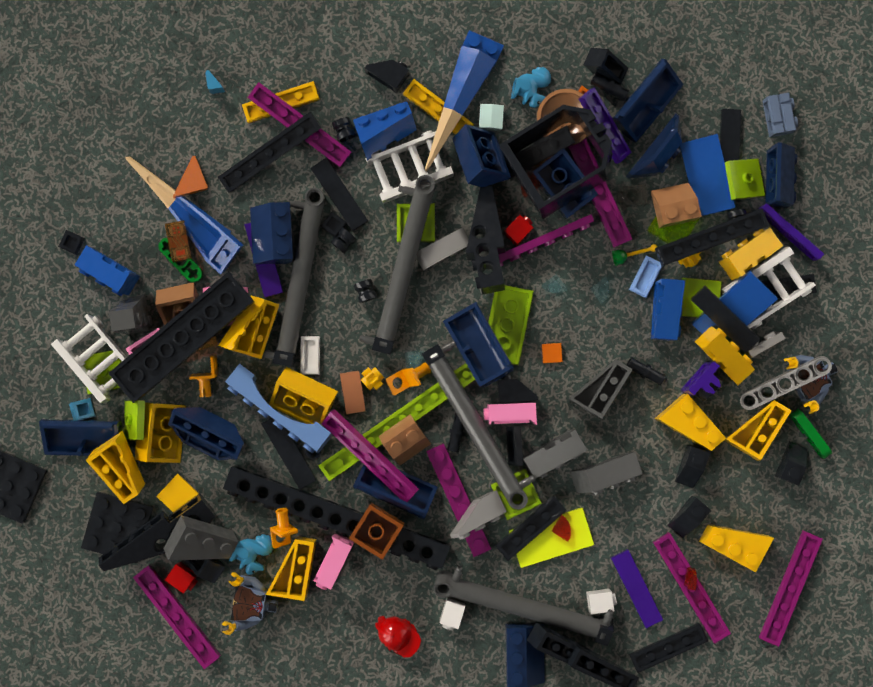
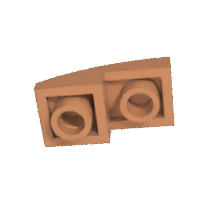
(352, 392)

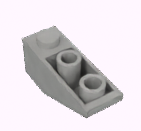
(481, 510)

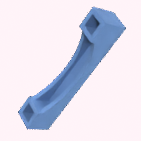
(244, 383)

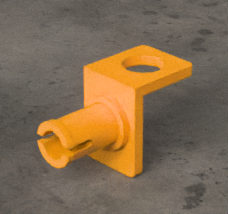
(409, 377)
(204, 378)
(282, 529)

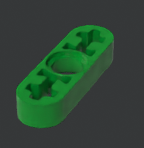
(187, 273)
(813, 436)

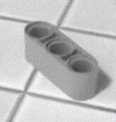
(441, 249)

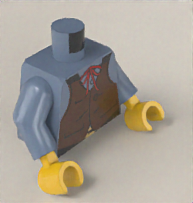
(815, 390)
(248, 604)

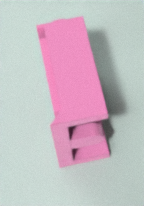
(510, 413)
(333, 561)

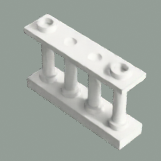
(390, 193)
(766, 268)
(76, 362)

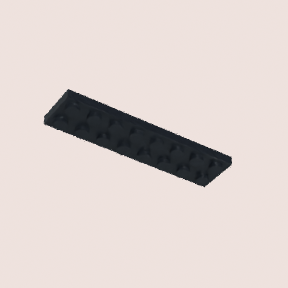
(181, 337)

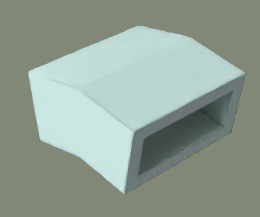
(491, 117)

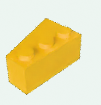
(750, 253)
(251, 328)
(725, 354)
(690, 421)
(760, 430)
(117, 467)
(738, 545)
(295, 572)

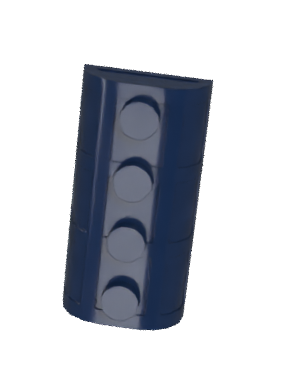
(648, 101)
(478, 345)
(76, 437)
(417, 505)

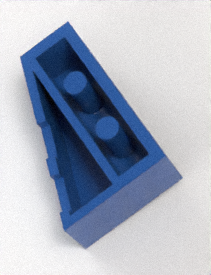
(384, 127)
(106, 271)
(667, 309)

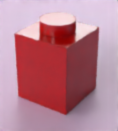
(518, 229)
(182, 578)

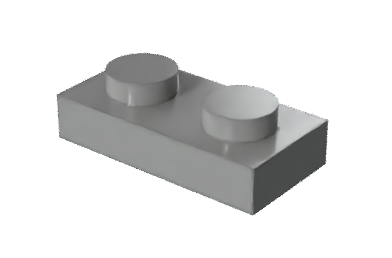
(770, 340)

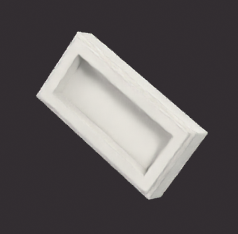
(310, 355)

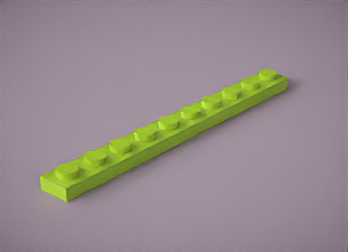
(417, 408)

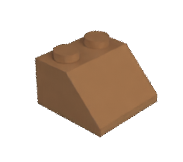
(675, 205)
(174, 299)
(404, 440)

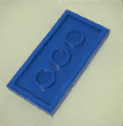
(707, 174)
(745, 298)

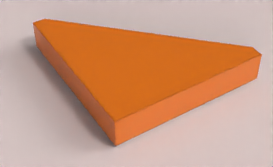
(191, 181)

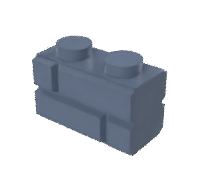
(780, 114)

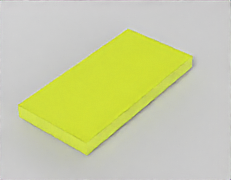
(550, 545)

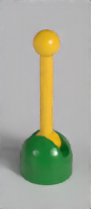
(620, 256)

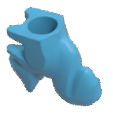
(527, 86)
(247, 551)

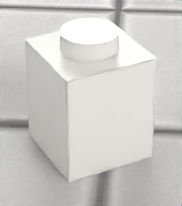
(600, 601)
(452, 614)

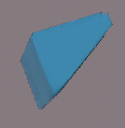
(212, 83)
(82, 409)

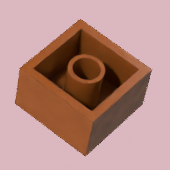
(376, 531)

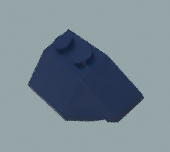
(660, 151)
(207, 432)

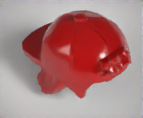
(398, 635)

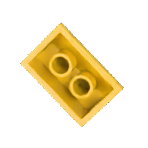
(302, 397)
(159, 440)

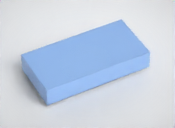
(645, 276)

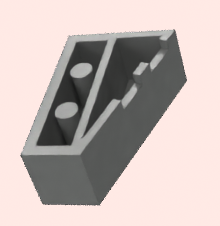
(130, 316)
(602, 390)
(554, 454)
(607, 474)
(199, 540)

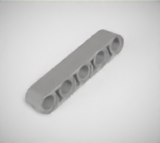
(792, 375)

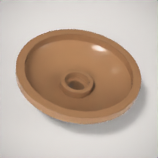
(555, 100)

